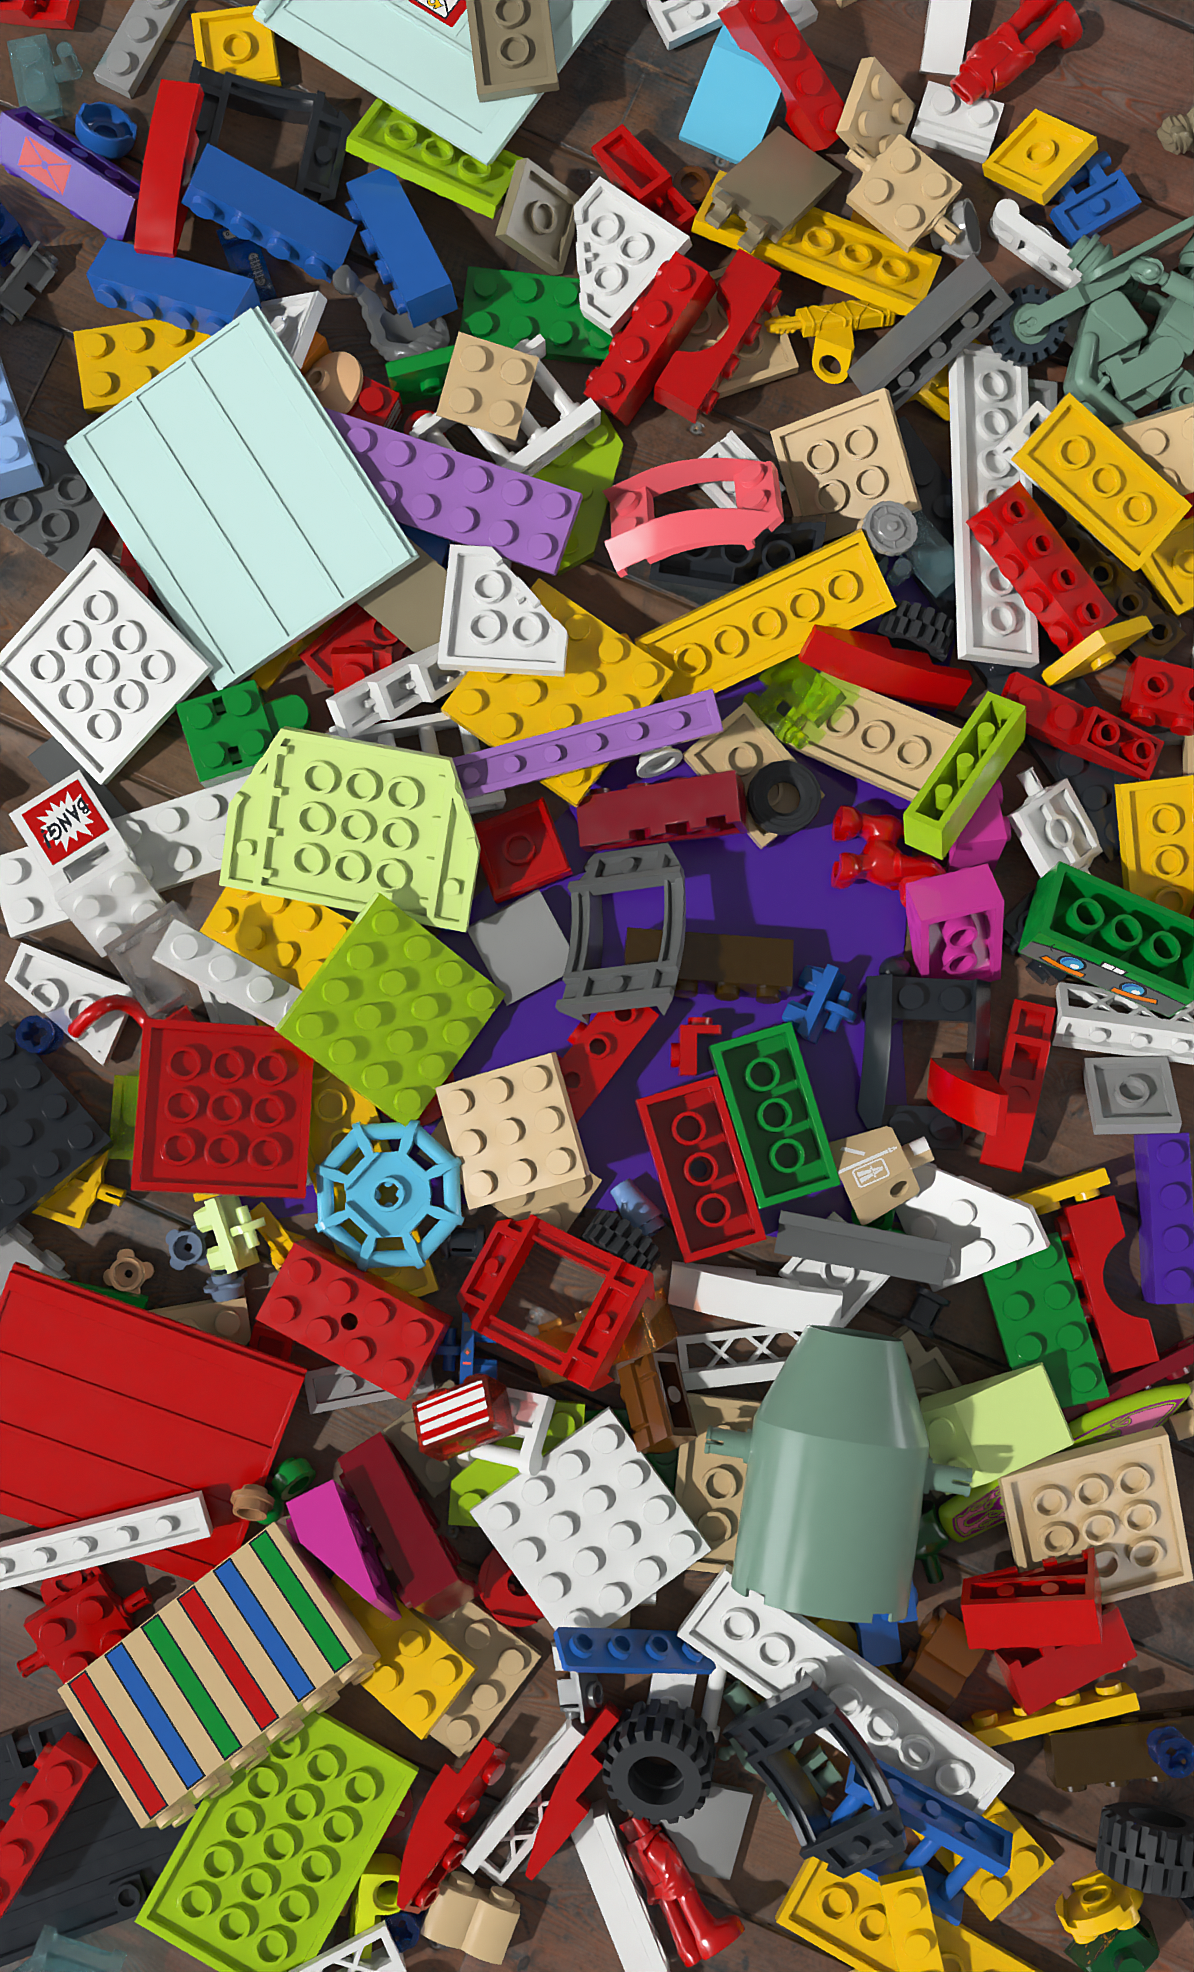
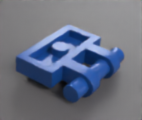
(1097, 206)

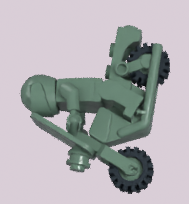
(1105, 361)

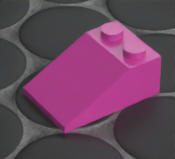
(956, 925)
(331, 1530)

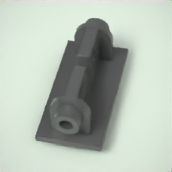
(30, 269)
(579, 1694)

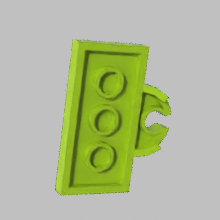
(425, 158)

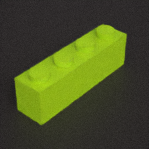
(964, 775)

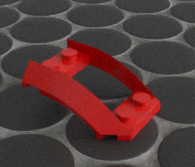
(603, 1326)

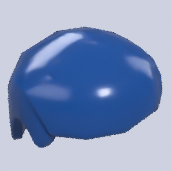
(105, 130)

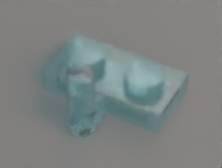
(36, 75)
(928, 558)

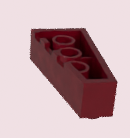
(663, 812)
(405, 1529)

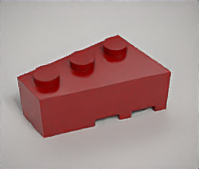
(1035, 1607)
(1051, 1672)

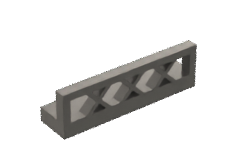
(862, 1248)

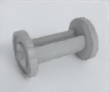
(889, 531)

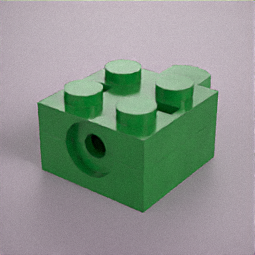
(236, 728)

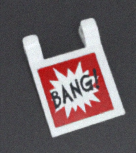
(67, 827)

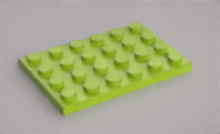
(279, 1850)

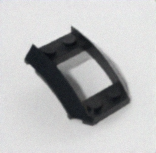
(325, 135)
(922, 1001)
(789, 1718)

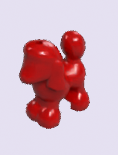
(880, 858)

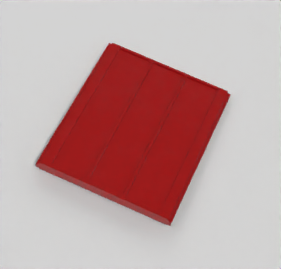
(129, 1411)

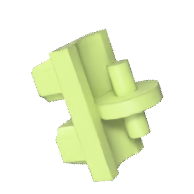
(233, 1233)

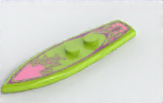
(1140, 1411)

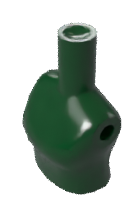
(930, 1542)

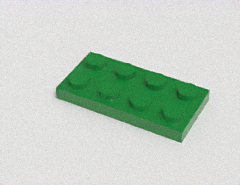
(521, 305)
(1045, 1323)

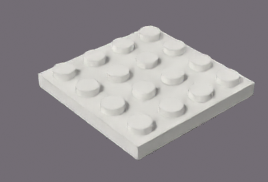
(101, 666)
(591, 1527)

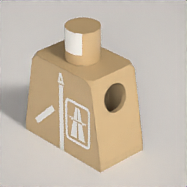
(878, 1170)

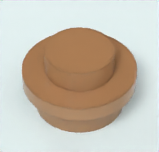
(252, 1502)

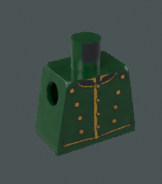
(1118, 1950)

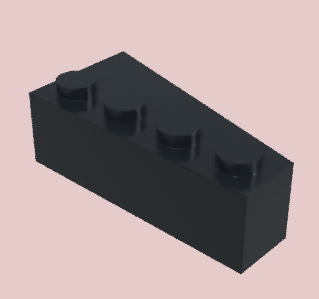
(735, 566)

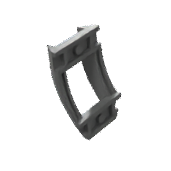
(629, 986)

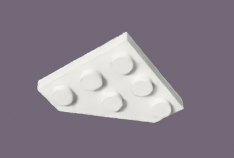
(619, 253)
(496, 620)
(978, 1222)

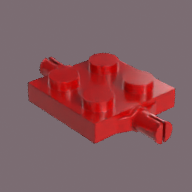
(80, 1627)

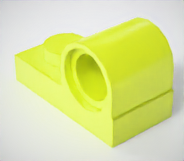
(370, 1900)

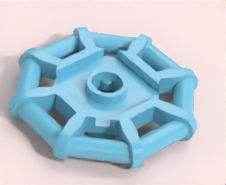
(363, 1195)

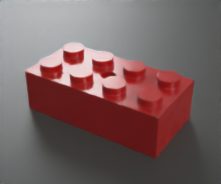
(706, 1211)
(393, 1331)

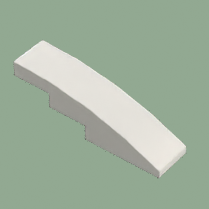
(945, 37)
(392, 691)
(752, 1298)

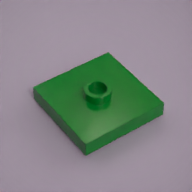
(420, 375)

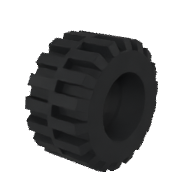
(656, 1789)
(1147, 1848)

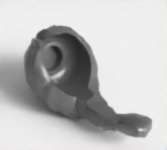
(391, 332)

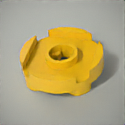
(1098, 1907)

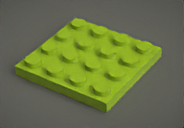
(390, 1010)

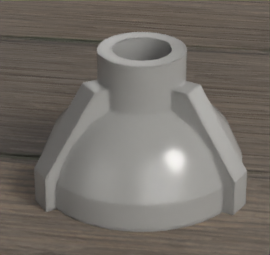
(964, 217)

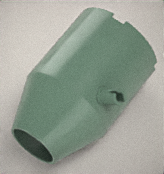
(835, 1479)

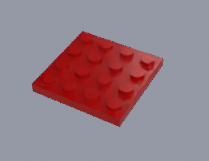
(221, 1111)

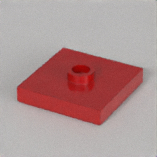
(521, 850)

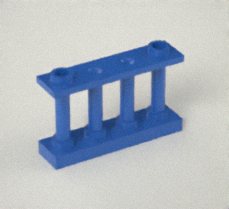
(942, 1824)

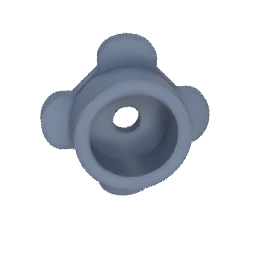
(179, 1256)
(225, 1286)

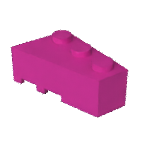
(983, 835)

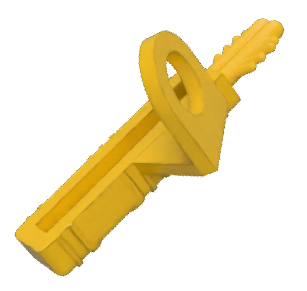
(833, 330)

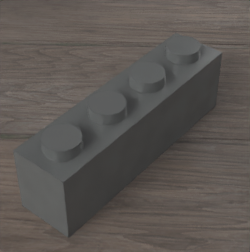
(932, 333)

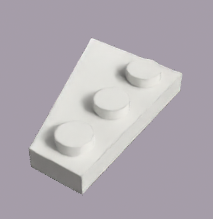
(64, 991)

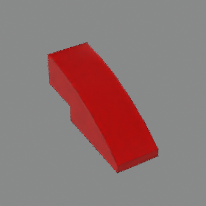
(643, 178)
(968, 1095)

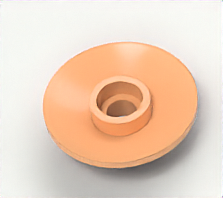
(336, 381)

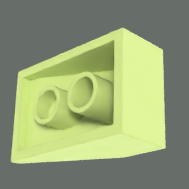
(996, 1424)

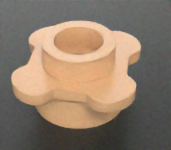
(127, 1261)

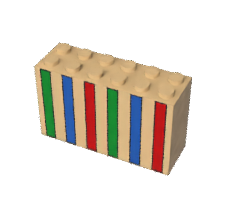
(219, 1677)

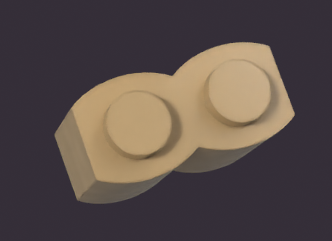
(472, 1918)

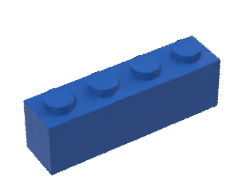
(268, 214)
(402, 247)
(169, 288)

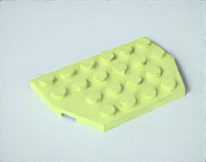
(351, 820)

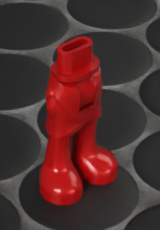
(1001, 55)
(669, 1884)

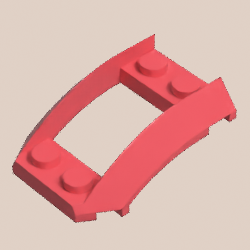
(641, 536)

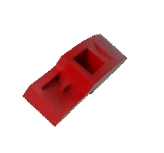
(1083, 730)
(1022, 1078)
(435, 1840)

